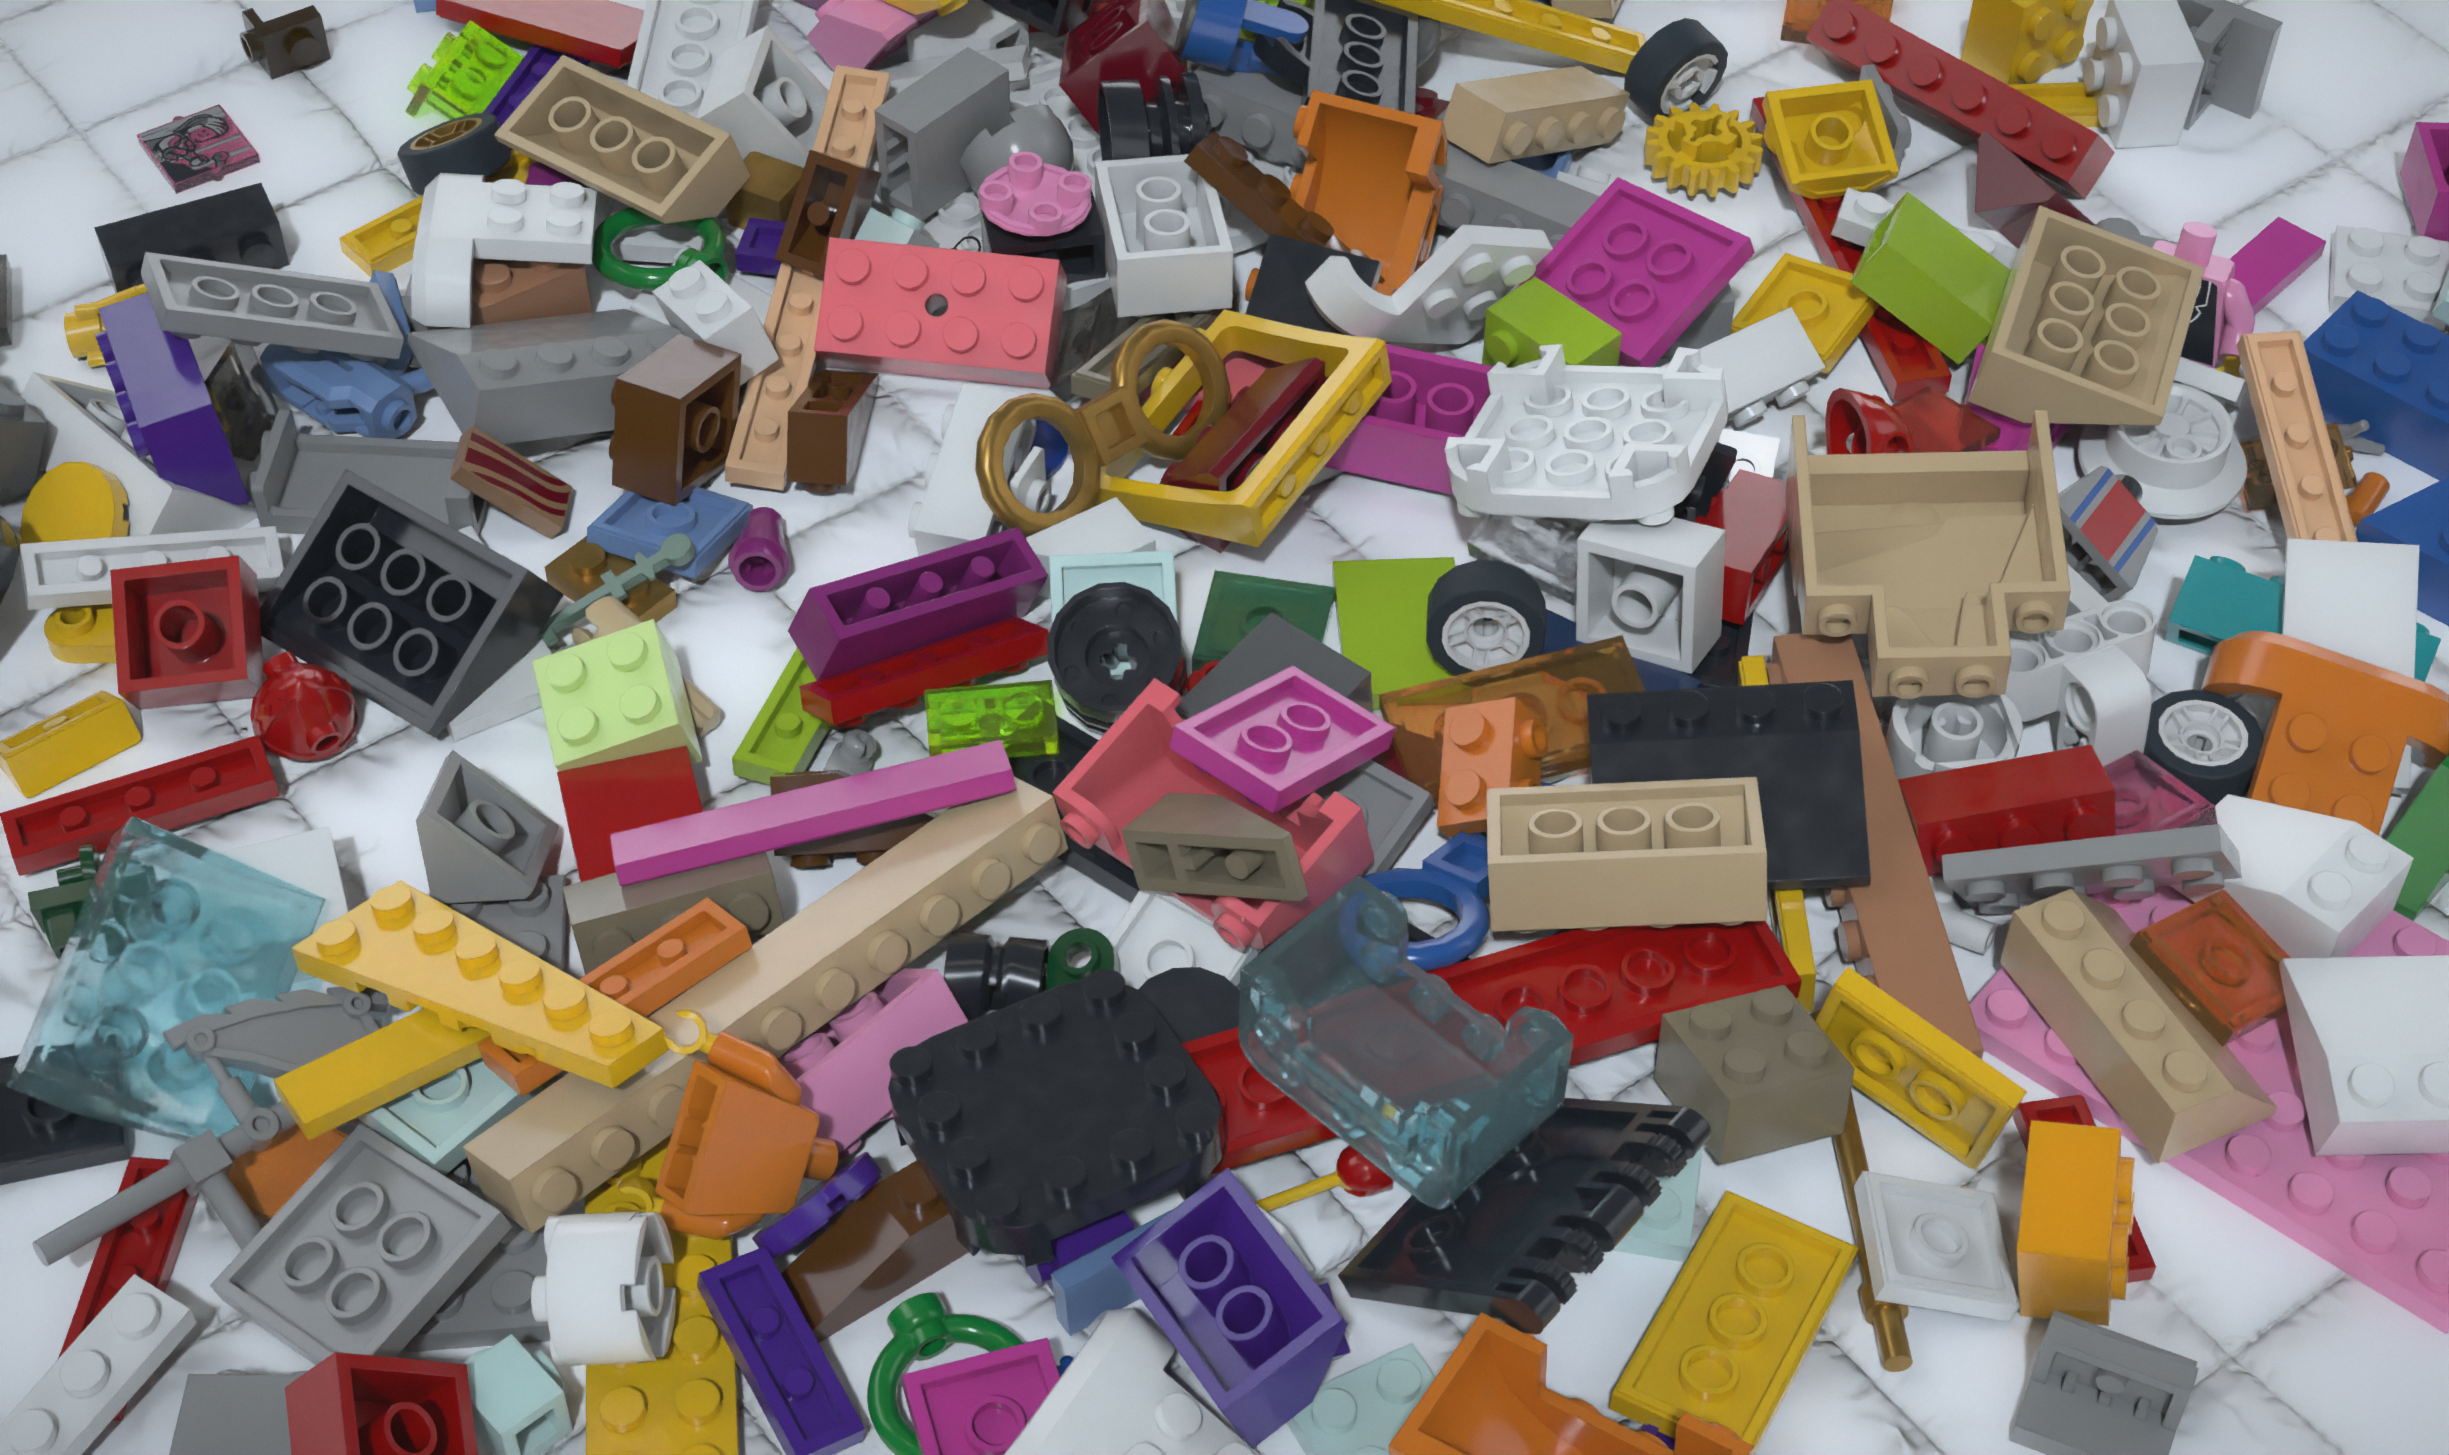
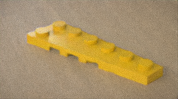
(478, 979)

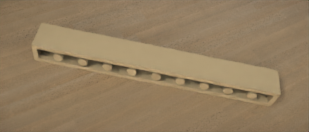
(771, 996)

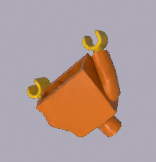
(735, 1141)

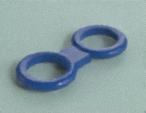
(1457, 879)

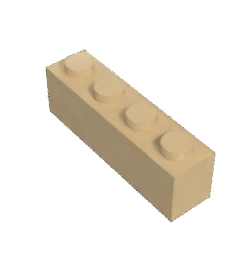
(1534, 113)

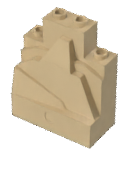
(1928, 558)

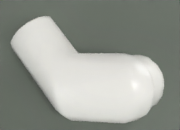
(1961, 927)

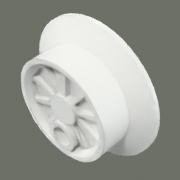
(2183, 465)

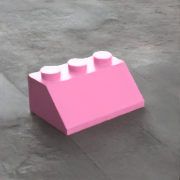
(862, 31)
(847, 1059)

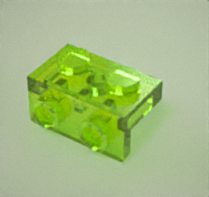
(466, 73)
(1010, 712)

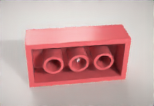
(996, 326)

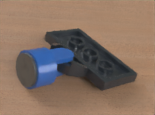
(1331, 47)

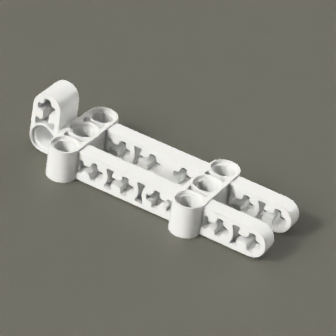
(2086, 671)

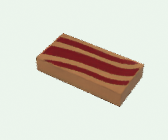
(511, 482)

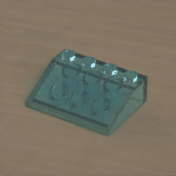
(154, 945)

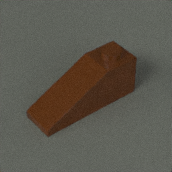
(829, 428)
(873, 1252)

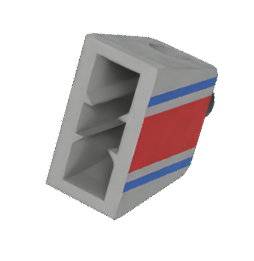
(2106, 531)

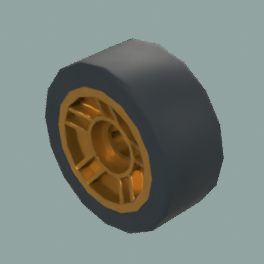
(454, 147)

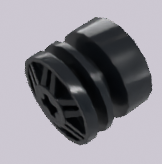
(1154, 128)
(1097, 633)

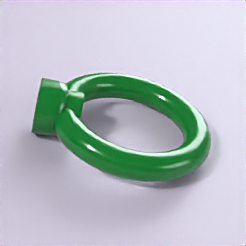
(651, 278)
(920, 1333)

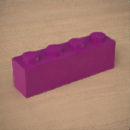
(916, 602)

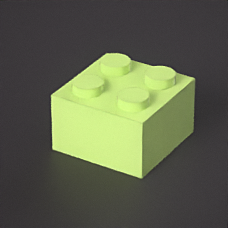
(615, 699)

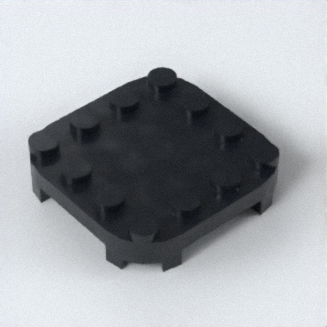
(1055, 1115)

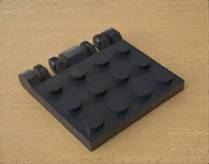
(1551, 1199)

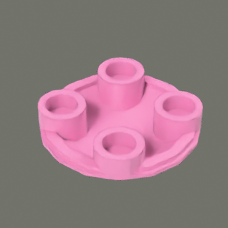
(1035, 196)

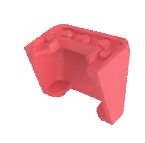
(1136, 768)

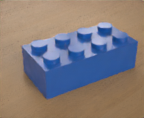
(2385, 371)

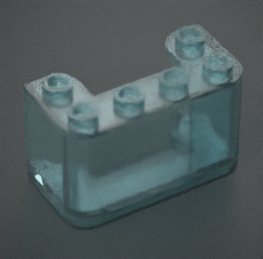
(1393, 1051)

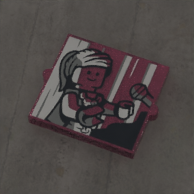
(198, 148)

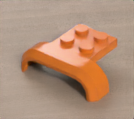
(2332, 724)

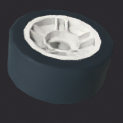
(1675, 68)
(1477, 591)
(2204, 742)

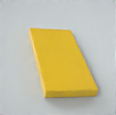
(1735, 1322)

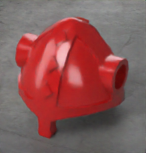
(1874, 421)
(303, 710)

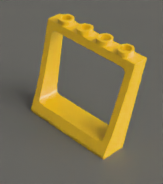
(1247, 515)

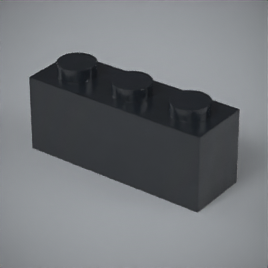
(220, 228)

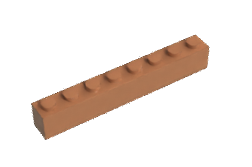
(1895, 922)

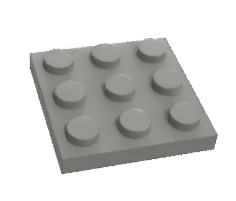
(361, 1253)

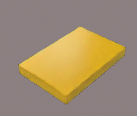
(1918, 1069)

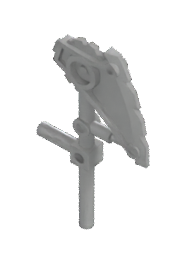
(253, 1037)

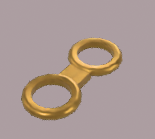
(1100, 428)

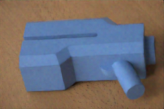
(345, 391)

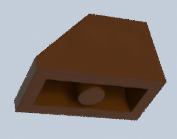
(827, 203)

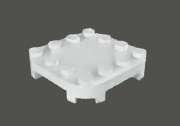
(1589, 439)

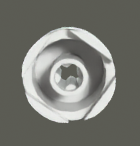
(1952, 733)
(606, 1288)

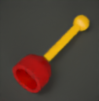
(1352, 1173)

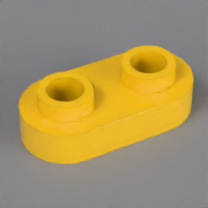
(82, 634)

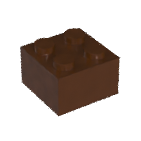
(674, 419)

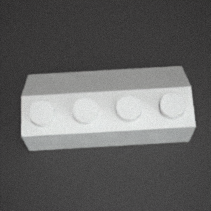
(90, 428)

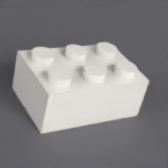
(1163, 237)

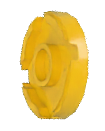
(74, 504)

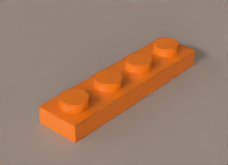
(642, 979)

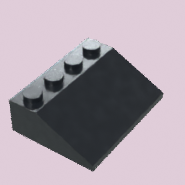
(403, 605)
(1788, 735)

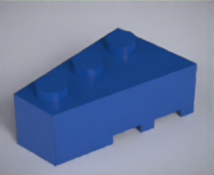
(2424, 522)

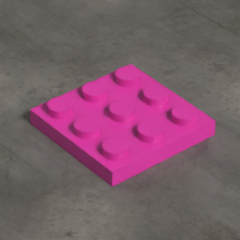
(1643, 267)

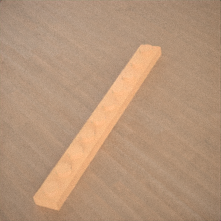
(760, 435)

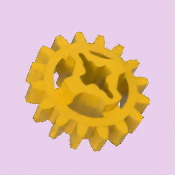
(1703, 149)

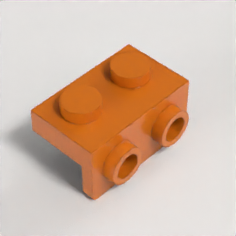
(1482, 749)

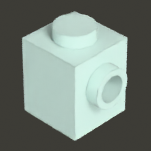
(516, 1399)

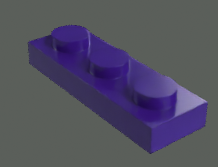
(780, 1356)

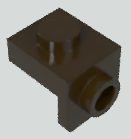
(285, 41)

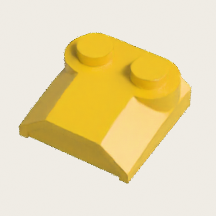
(1829, 138)

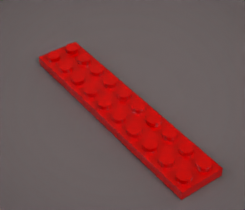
(1599, 984)

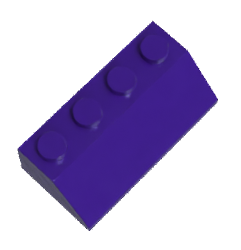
(166, 401)

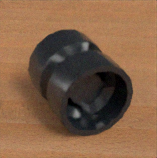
(994, 976)

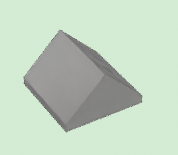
(480, 837)

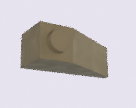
(1212, 849)

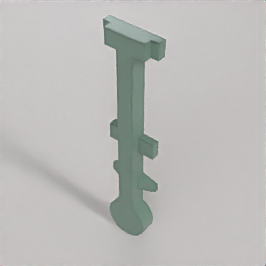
(674, 551)

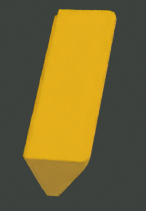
(67, 743)

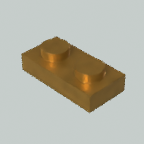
(579, 572)

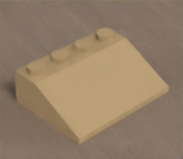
(2086, 327)

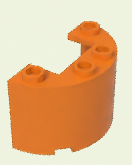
(1371, 180)
(1497, 1403)

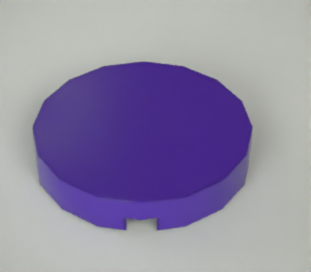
(818, 1205)

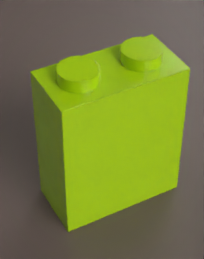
(1932, 278)

